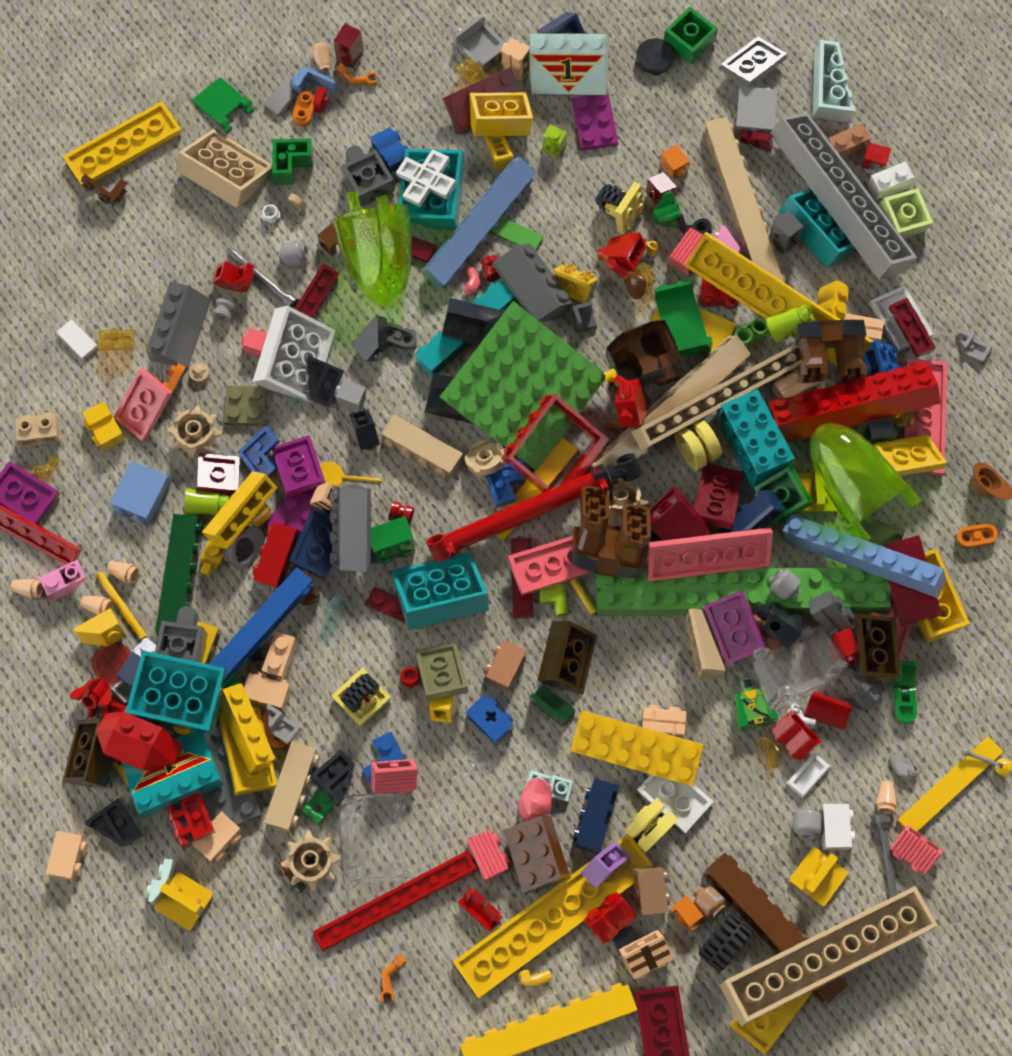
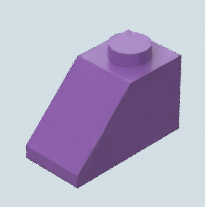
(605, 864)

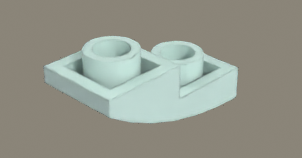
(560, 786)
(166, 873)

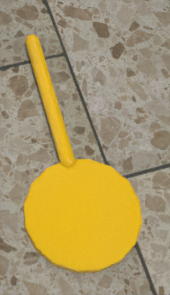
(334, 474)

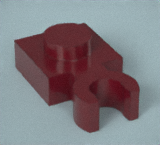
(758, 139)

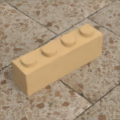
(422, 447)
(291, 787)

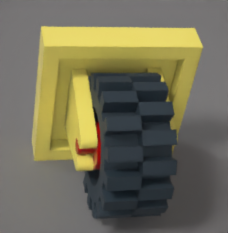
(621, 204)
(361, 697)

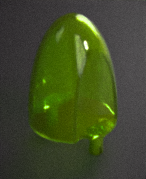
(376, 248)
(855, 475)

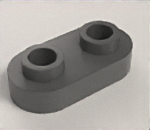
(398, 336)

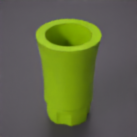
(784, 324)
(203, 502)

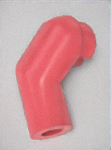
(473, 283)

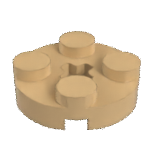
(481, 466)

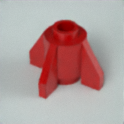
(93, 694)

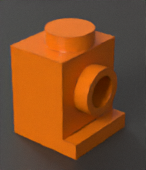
(687, 913)

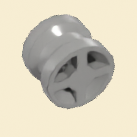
(223, 309)

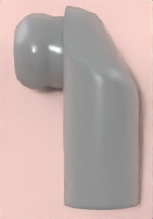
(903, 770)

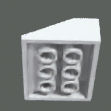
(285, 352)

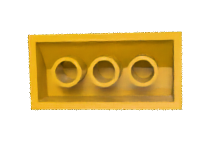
(953, 614)

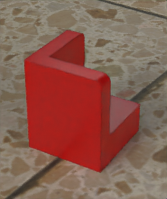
(876, 154)

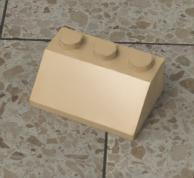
(704, 645)

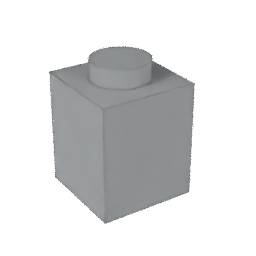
(350, 395)

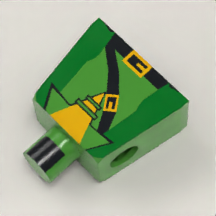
(751, 708)

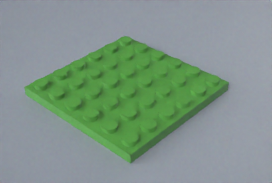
(510, 376)

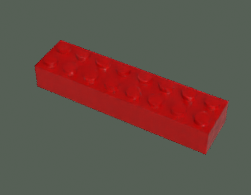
(857, 401)

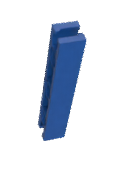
(263, 623)

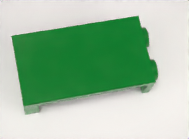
(680, 310)

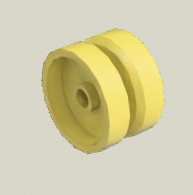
(698, 444)
(651, 825)

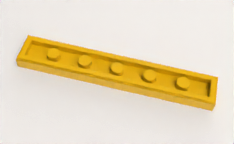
(547, 472)
(949, 786)

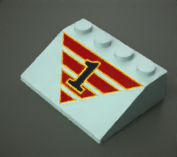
(569, 64)

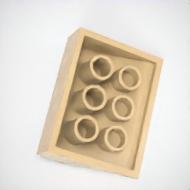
(223, 167)

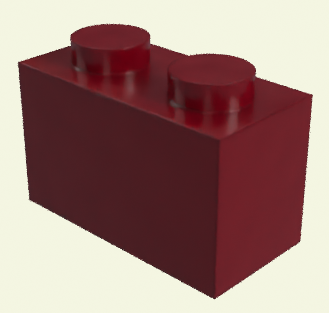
(348, 45)

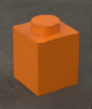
(674, 162)

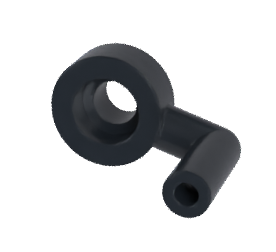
(701, 225)

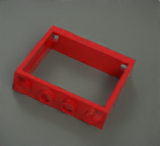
(583, 463)

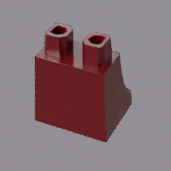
(675, 517)

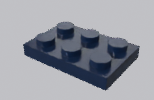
(313, 544)

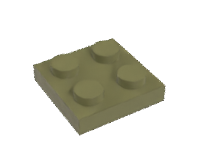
(245, 405)

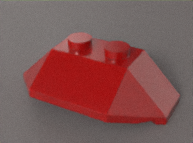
(137, 742)

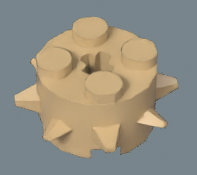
(196, 442)
(621, 495)
(311, 848)

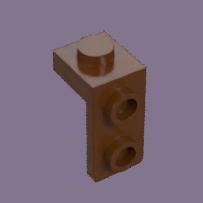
(118, 191)

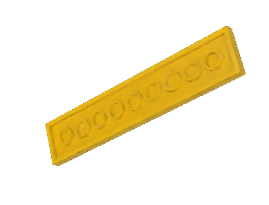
(753, 285)
(543, 924)

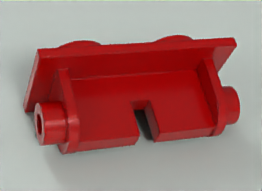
(487, 916)

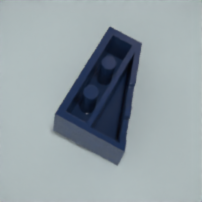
(595, 816)

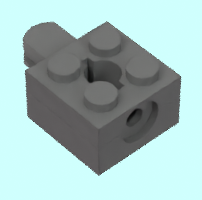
(367, 175)
(182, 638)

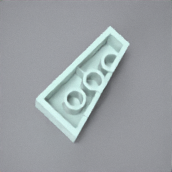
(830, 84)

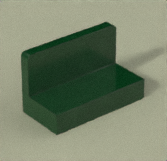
(552, 705)

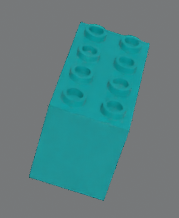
(754, 438)

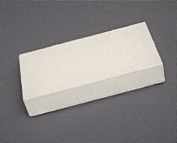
(77, 339)
(808, 775)

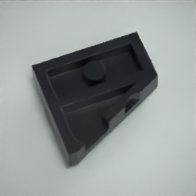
(322, 380)
(334, 777)
(115, 823)

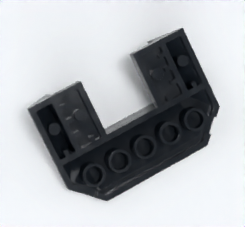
(467, 324)

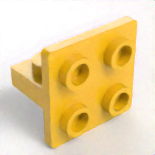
(575, 283)
(821, 500)
(818, 876)
(183, 900)

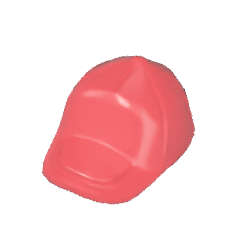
(535, 799)

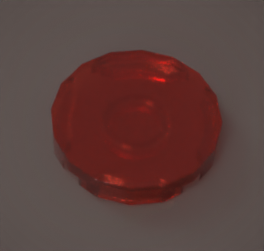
(109, 660)

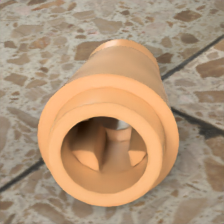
(322, 56)
(125, 572)
(28, 587)
(96, 604)
(886, 798)

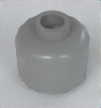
(294, 254)
(785, 584)
(807, 823)

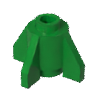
(667, 211)

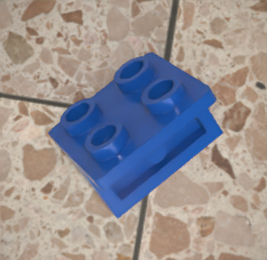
(880, 358)

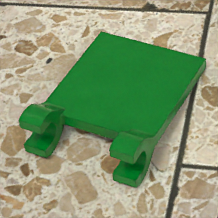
(220, 101)

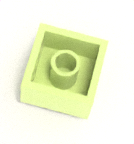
(907, 212)

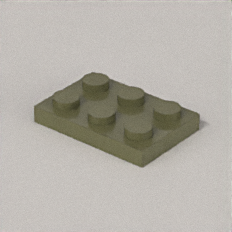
(441, 671)

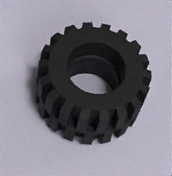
(726, 942)

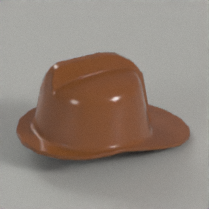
(989, 483)

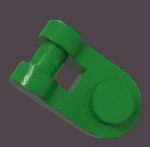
(905, 711)
(321, 800)

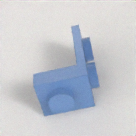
(306, 74)

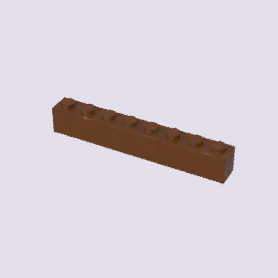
(762, 915)

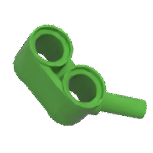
(751, 334)

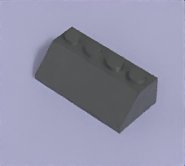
(532, 283)
(178, 325)
(351, 528)

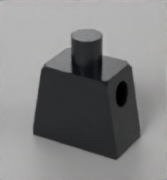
(780, 622)

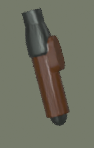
(287, 875)

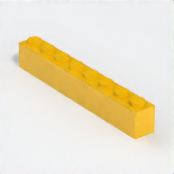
(554, 1025)

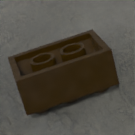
(878, 649)
(567, 657)
(86, 759)

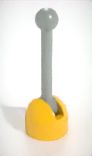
(1002, 766)

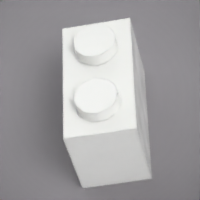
(890, 181)
(837, 827)

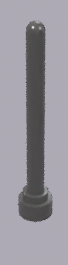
(287, 299)
(882, 823)

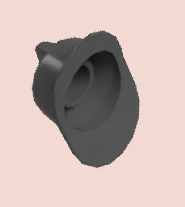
(245, 548)

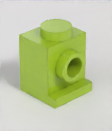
(554, 141)

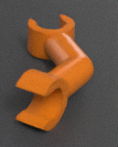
(343, 72)
(398, 961)

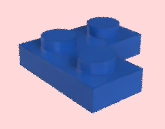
(256, 450)
(501, 482)
(387, 750)

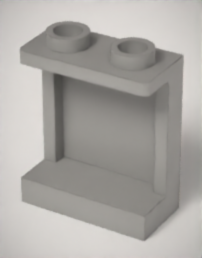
(480, 43)
(756, 109)

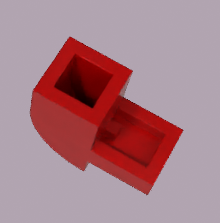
(233, 277)

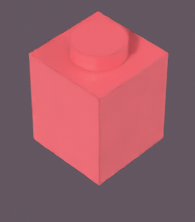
(253, 341)

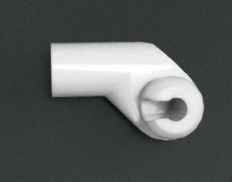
(810, 722)

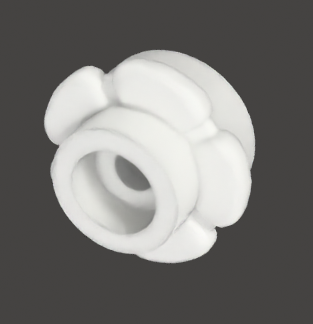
(270, 209)

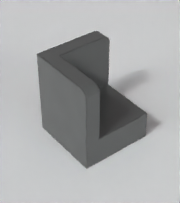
(583, 317)

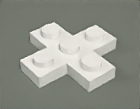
(426, 178)

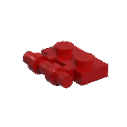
(197, 818)

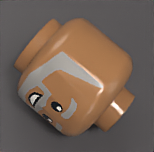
(709, 902)

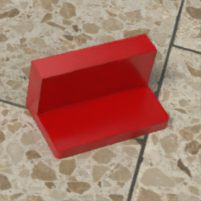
(828, 710)

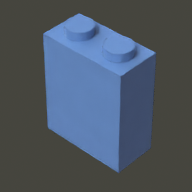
(140, 493)

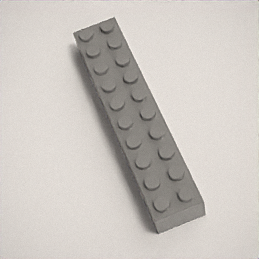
(843, 195)

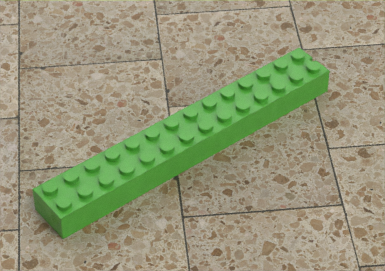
(675, 596)

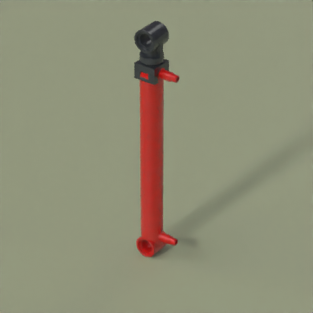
(445, 545)

